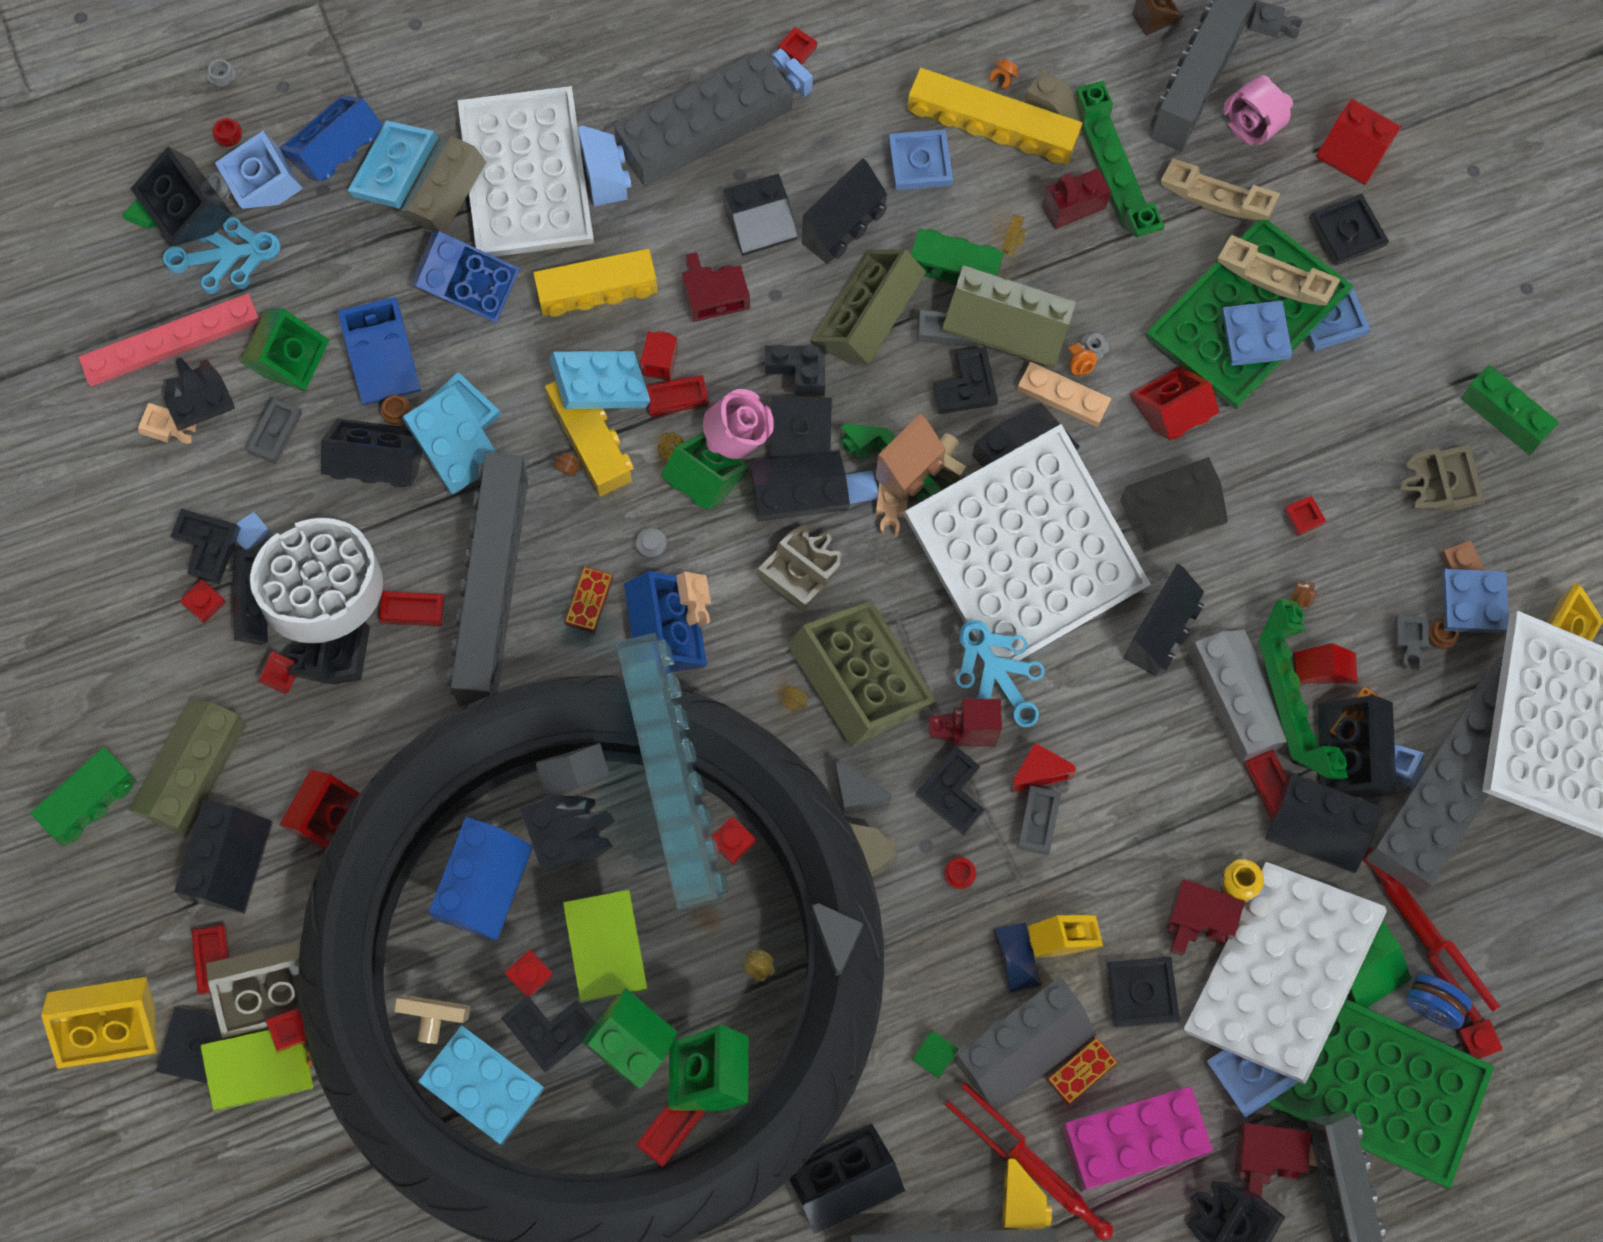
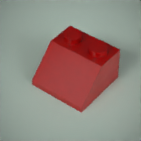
(1358, 141)
(1176, 402)
(318, 808)

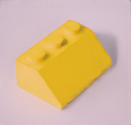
(100, 1022)

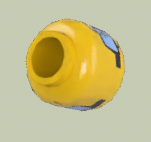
(1242, 880)

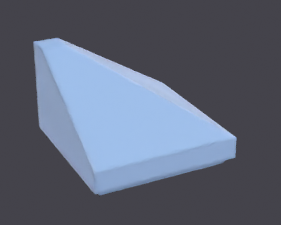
(861, 487)
(252, 532)
(1408, 764)

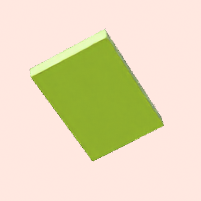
(605, 946)
(251, 1071)

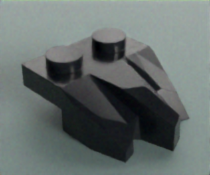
(195, 394)
(333, 660)
(566, 830)
(1233, 1216)

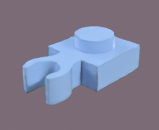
(795, 74)

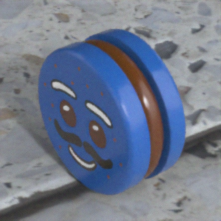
(1438, 1001)

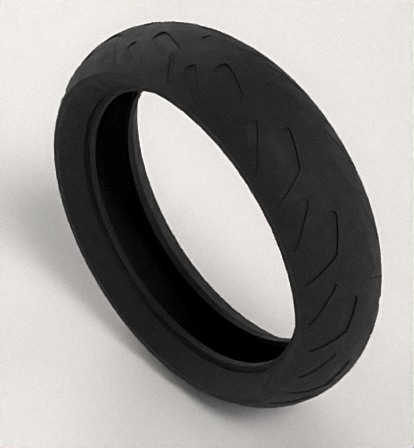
(351, 921)

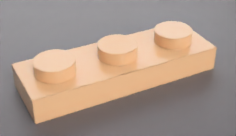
(1064, 394)

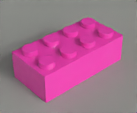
(1136, 1139)

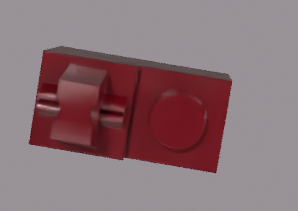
(1075, 197)
(714, 292)
(972, 725)
(1204, 911)
(1270, 1150)

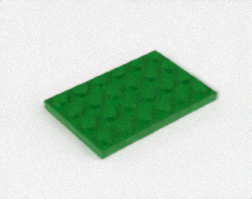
(1194, 326)
(1403, 1087)

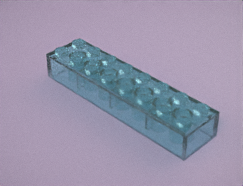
(670, 772)

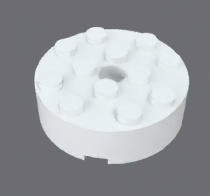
(317, 580)

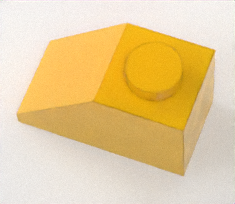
(1065, 935)
(1023, 1200)

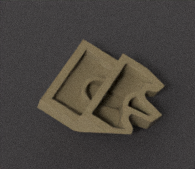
(1444, 479)
(801, 566)

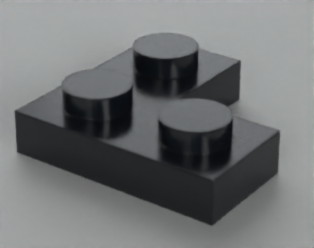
(803, 361)
(973, 389)
(213, 542)
(945, 795)
(548, 1040)

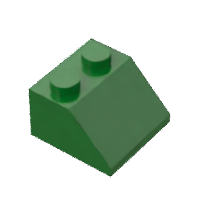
(284, 349)
(701, 473)
(1381, 970)
(630, 1039)
(708, 1070)

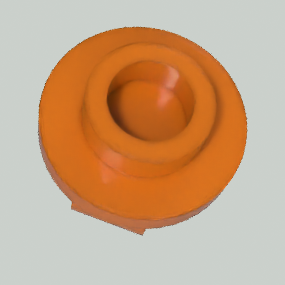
(1007, 69)
(1081, 361)

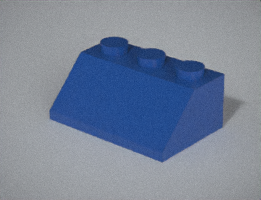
(332, 137)
(656, 608)
(480, 879)

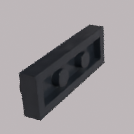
(249, 620)

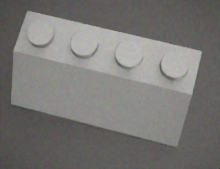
(1239, 693)

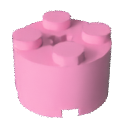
(1258, 110)
(737, 424)

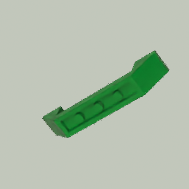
(1111, 160)
(863, 439)
(1284, 622)

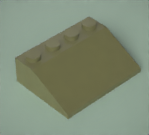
(860, 672)

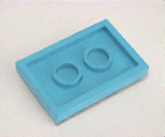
(393, 164)
(599, 379)
(449, 438)
(481, 1085)

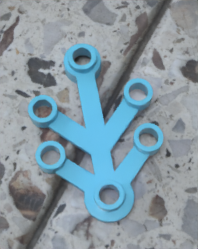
(227, 255)
(996, 667)

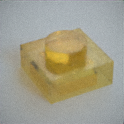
(1015, 235)

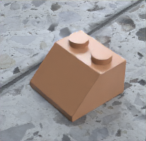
(910, 459)

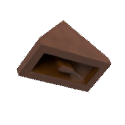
(1155, 14)

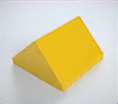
(1576, 614)

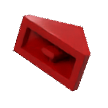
(1326, 665)
(1042, 769)

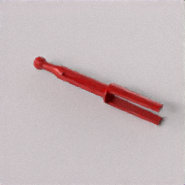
(1432, 939)
(1034, 1166)

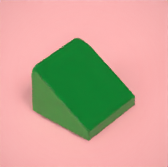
(138, 215)
(935, 1054)

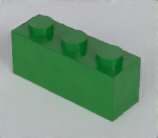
(945, 256)
(1509, 410)
(83, 797)

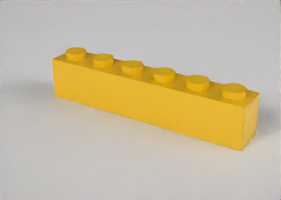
(994, 116)

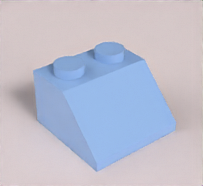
(603, 166)
(258, 173)

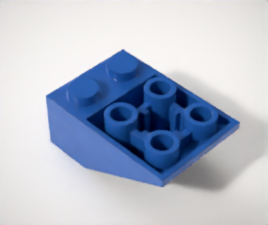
(464, 276)
(379, 350)

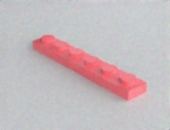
(169, 340)

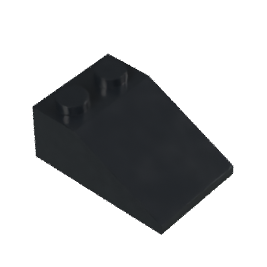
(1014, 434)

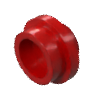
(227, 132)
(960, 873)

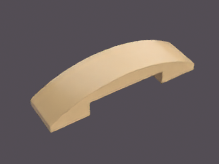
(1218, 195)
(1276, 276)

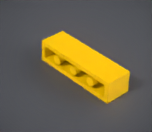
(596, 282)
(593, 443)

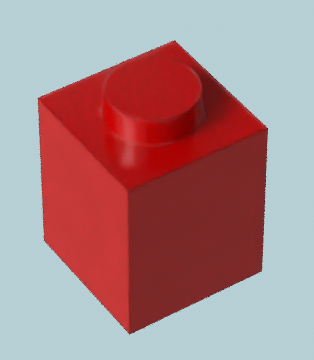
(659, 355)

